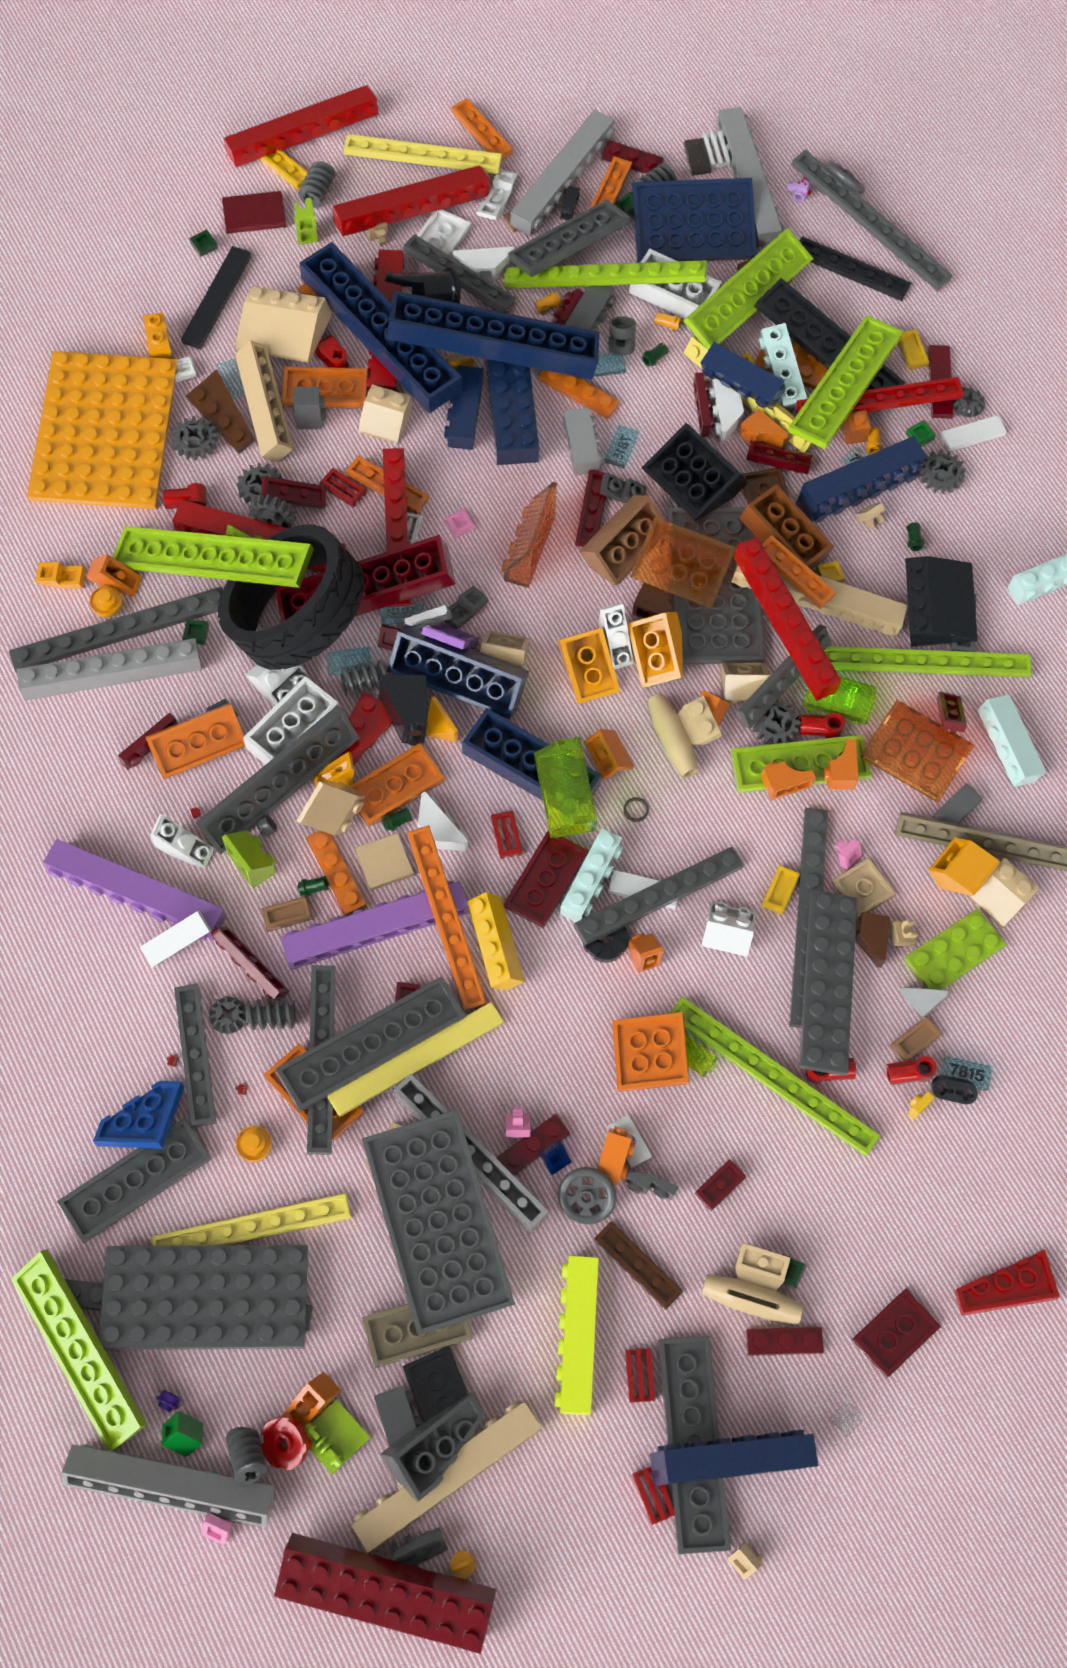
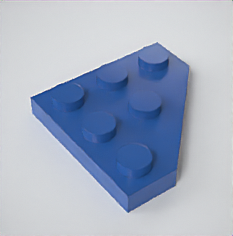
(143, 1120)

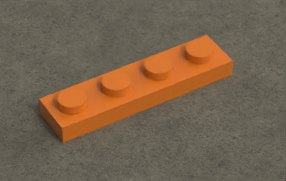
(481, 128)
(613, 181)
(581, 392)
(373, 478)
(798, 573)
(336, 872)

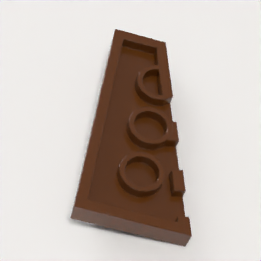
(216, 405)

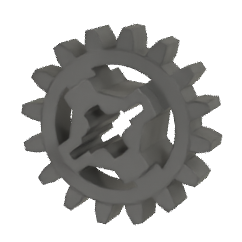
(194, 438)
(942, 471)
(251, 482)
(272, 511)
(770, 727)

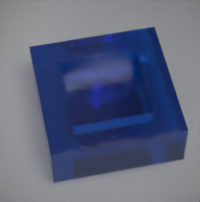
(555, 1157)

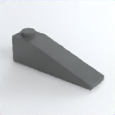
(428, 1450)

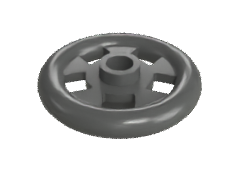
(845, 176)
(600, 1180)

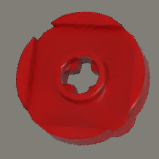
(297, 1439)

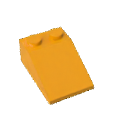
(657, 648)
(588, 665)

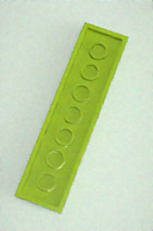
(736, 298)
(845, 382)
(78, 1351)

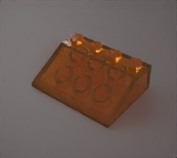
(531, 537)
(683, 562)
(917, 751)

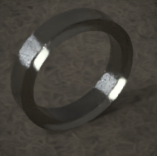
(639, 800)

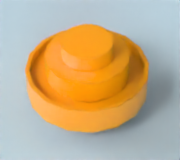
(106, 601)
(253, 1144)

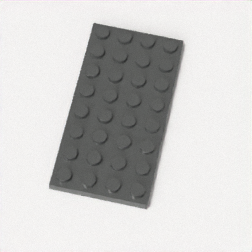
(734, 624)
(437, 1222)
(204, 1297)

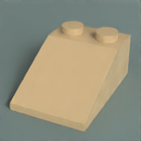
(332, 807)

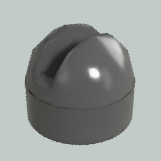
(267, 825)

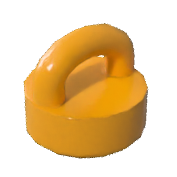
(462, 1564)

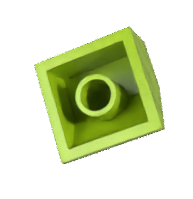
(249, 857)

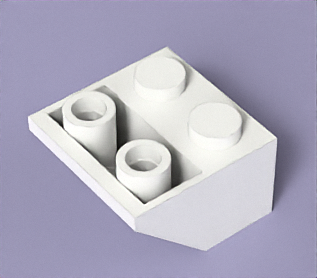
(276, 683)
(729, 928)

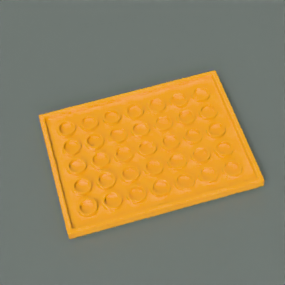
(103, 430)

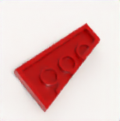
(369, 722)
(1014, 1286)

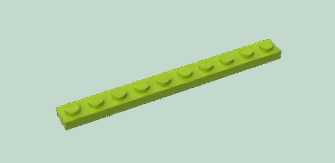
(609, 274)
(929, 661)
(777, 1078)

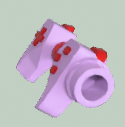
(800, 189)

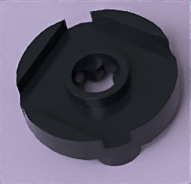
(611, 951)

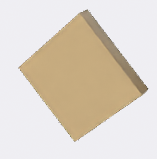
(384, 861)
(865, 884)

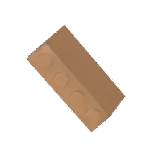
(619, 542)

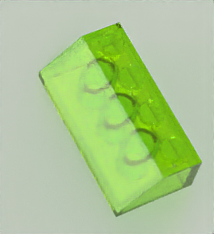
(565, 788)

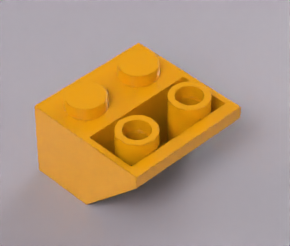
(963, 867)

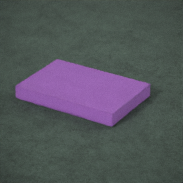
(450, 635)

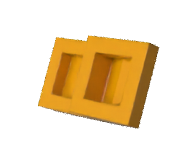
(60, 576)

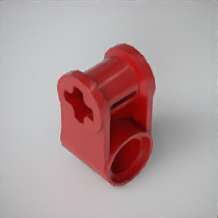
(331, 353)

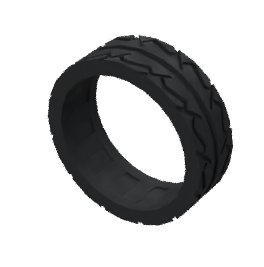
(312, 626)

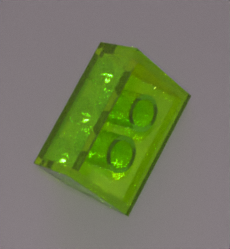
(852, 701)

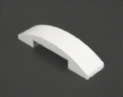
(499, 195)

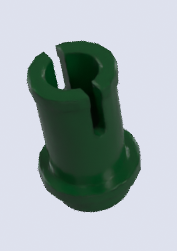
(651, 357)
(914, 534)
(392, 821)
(315, 885)

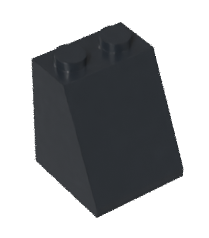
(406, 705)

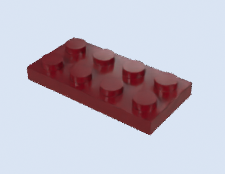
(545, 879)

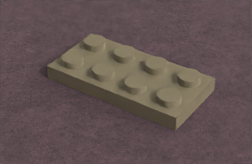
(395, 1338)

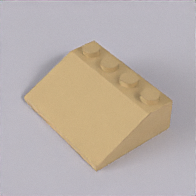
(283, 322)

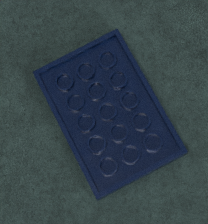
(695, 219)

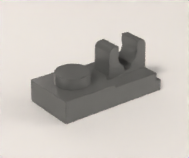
(421, 1549)

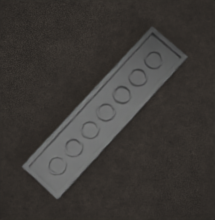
(279, 778)
(828, 983)
(369, 1044)
(691, 1417)

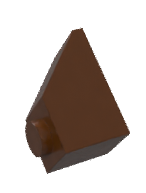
(650, 602)
(873, 936)

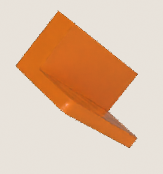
(608, 752)

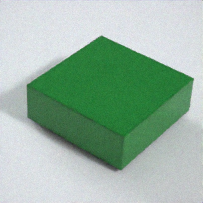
(921, 432)

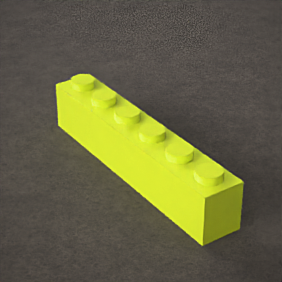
(578, 1336)

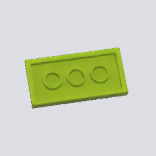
(955, 951)

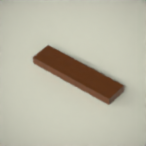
(638, 1265)

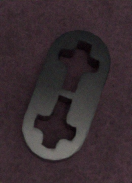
(570, 203)
(952, 1094)

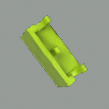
(305, 223)

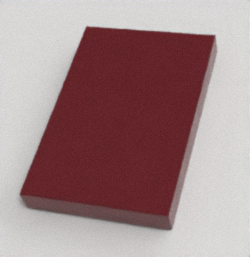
(254, 212)
(896, 1333)

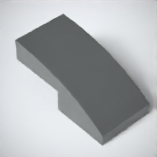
(466, 607)
(959, 805)

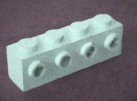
(782, 363)
(1039, 580)
(1011, 740)
(591, 876)

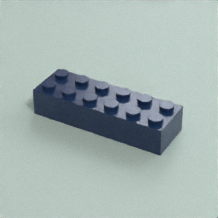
(512, 413)
(861, 480)
(459, 671)
(510, 752)
(725, 1459)

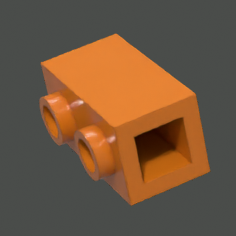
(614, 1153)

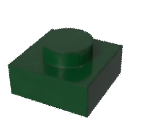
(626, 204)
(203, 243)
(196, 629)
(794, 1272)

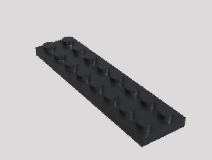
(813, 329)

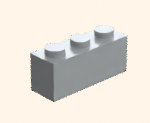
(582, 441)

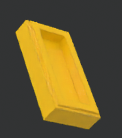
(913, 350)
(780, 889)

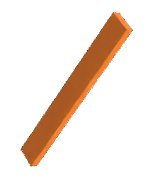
(446, 918)

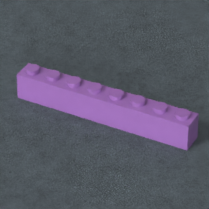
(128, 886)
(365, 927)

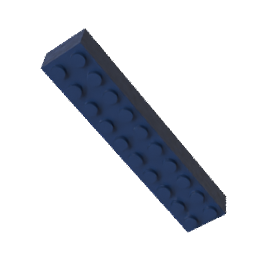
(366, 315)
(493, 335)

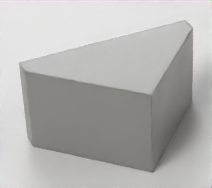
(924, 999)

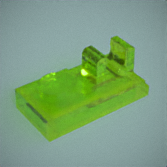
(699, 1057)

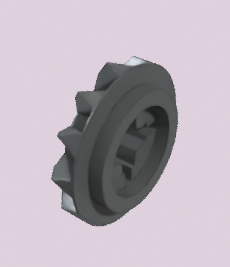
(976, 406)
(226, 1025)

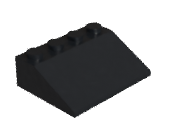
(694, 473)
(940, 601)

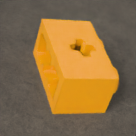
(157, 335)

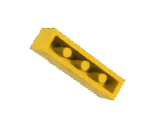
(496, 941)

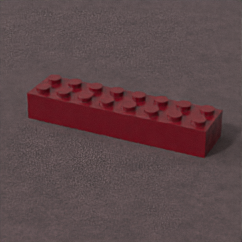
(387, 577)
(385, 1592)

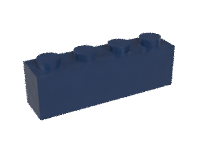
(743, 376)
(465, 409)

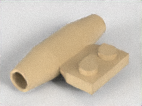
(680, 731)
(755, 1288)

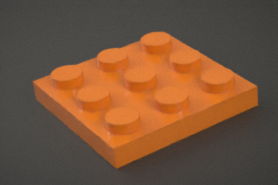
(650, 1052)

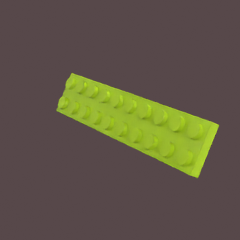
(214, 556)

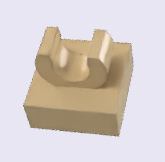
(378, 233)
(870, 513)
(902, 933)
(745, 1560)

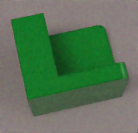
(182, 1434)

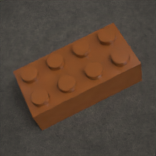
(779, 516)

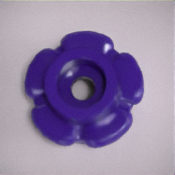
(168, 1401)

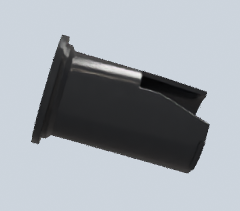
(433, 285)

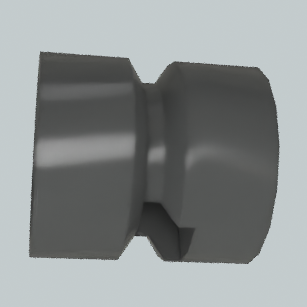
(622, 333)

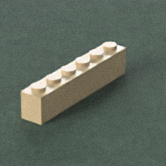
(264, 401)

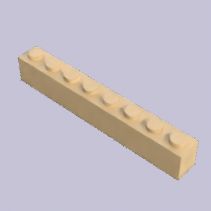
(849, 605)
(473, 1458)

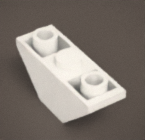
(485, 261)
(726, 409)
(615, 630)
(442, 825)
(180, 843)

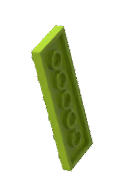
(800, 756)

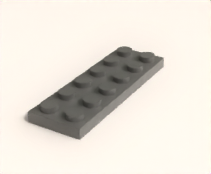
(569, 238)
(133, 1182)

